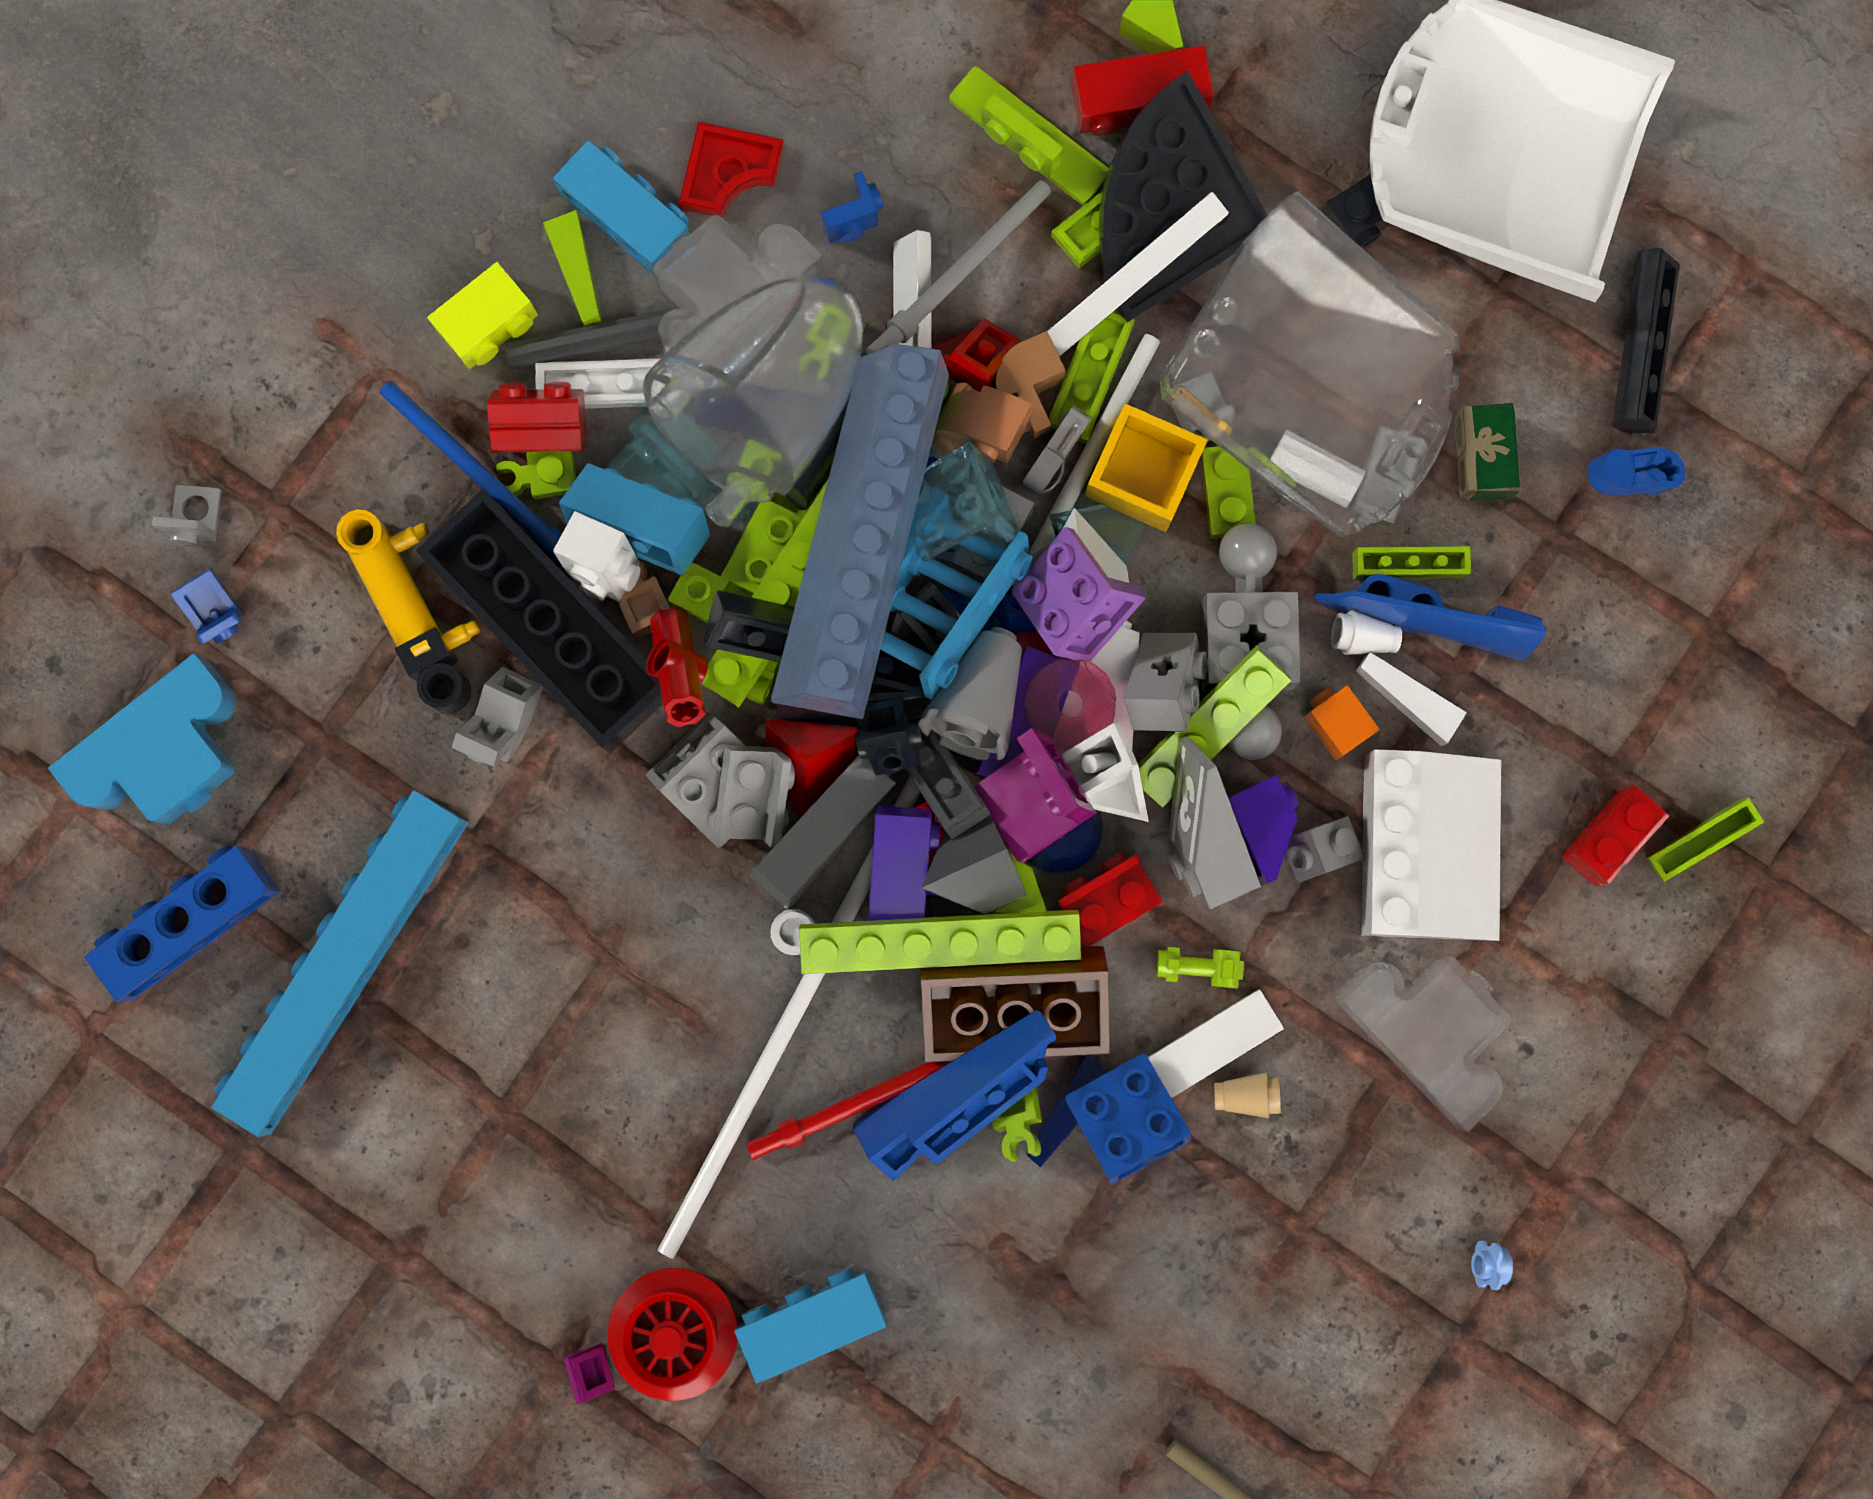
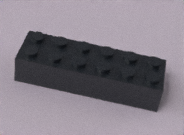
(544, 620)

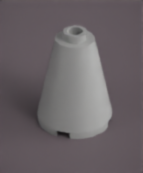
(979, 704)

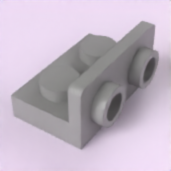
(753, 794)

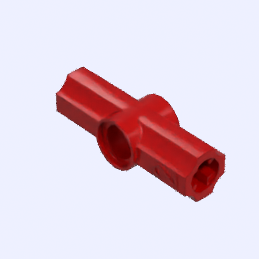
(677, 667)

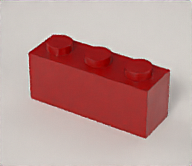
(1117, 90)

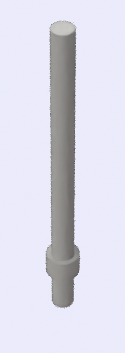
(905, 323)

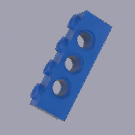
(115, 951)

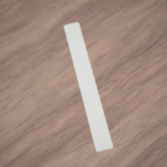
(1137, 272)

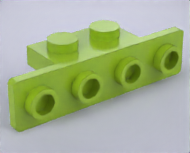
(1029, 135)

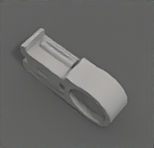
(1056, 451)

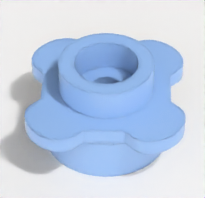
(1491, 1265)

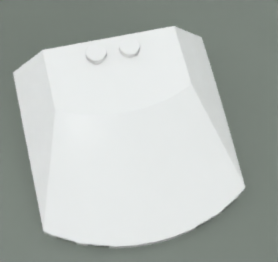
(1513, 139)

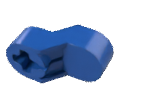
(1616, 472)

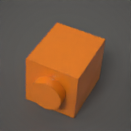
(1340, 721)

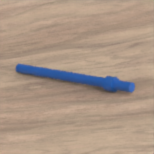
(546, 537)

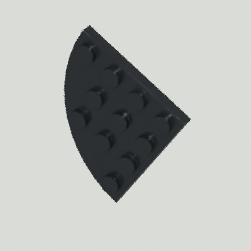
(1157, 175)

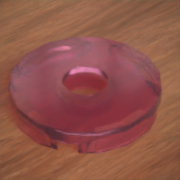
(1051, 682)

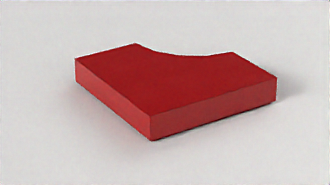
(726, 164)

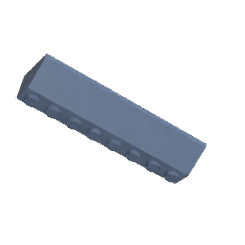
(862, 532)

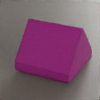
(588, 1372)

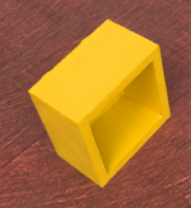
(1145, 467)

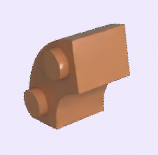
(985, 418)

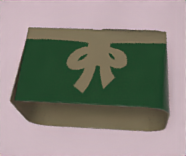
(1487, 452)

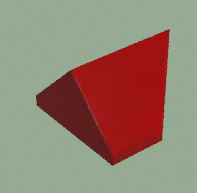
(976, 354)
(817, 753)

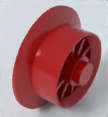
(672, 1334)

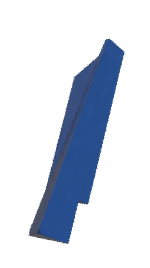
(957, 1099)

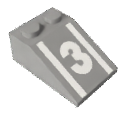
(1205, 833)

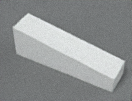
(1421, 705)

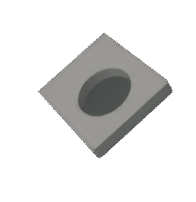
(186, 531)

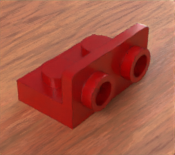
(1110, 899)

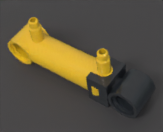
(419, 642)

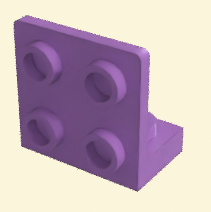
(1074, 599)

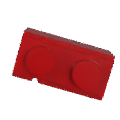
(537, 418)
(1615, 836)

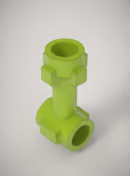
(1223, 969)

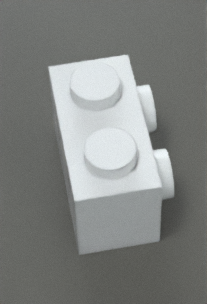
(597, 558)

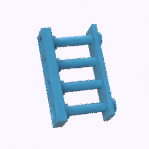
(942, 667)

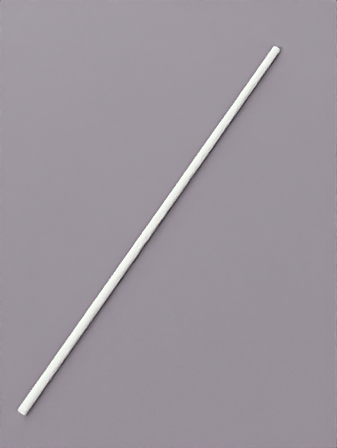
(862, 882)

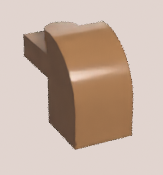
(1027, 371)

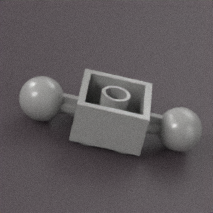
(1271, 617)

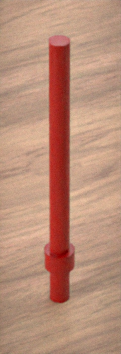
(793, 1131)

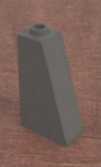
(822, 832)

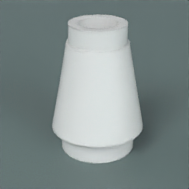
(1363, 634)

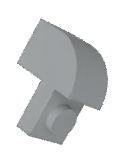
(500, 718)

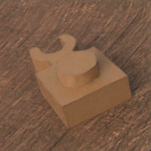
(643, 603)

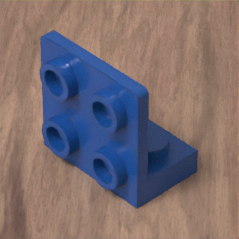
(1128, 1118)

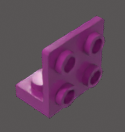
(1034, 797)

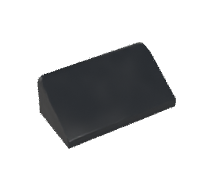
(748, 626)

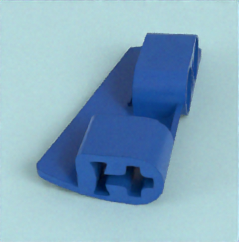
(1499, 631)

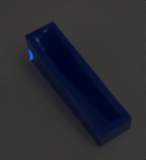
(1060, 1119)

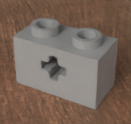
(1165, 681)

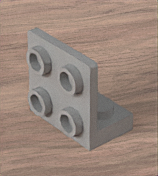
(692, 773)

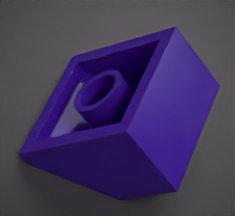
(1266, 824)

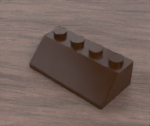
(979, 1001)

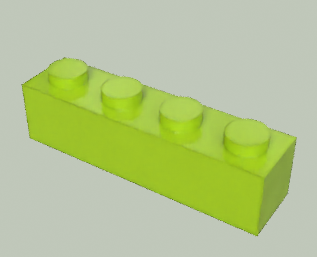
(1412, 562)

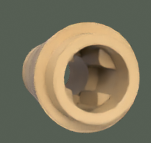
(1249, 1095)

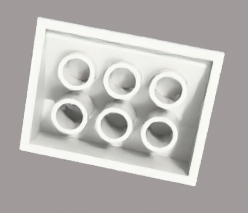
(1431, 846)

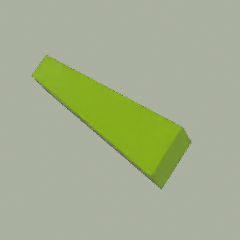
(572, 254)
(1705, 839)

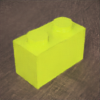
(483, 316)

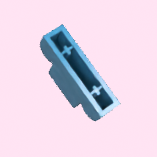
(156, 748)

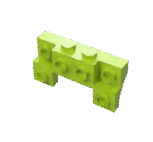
(750, 562)

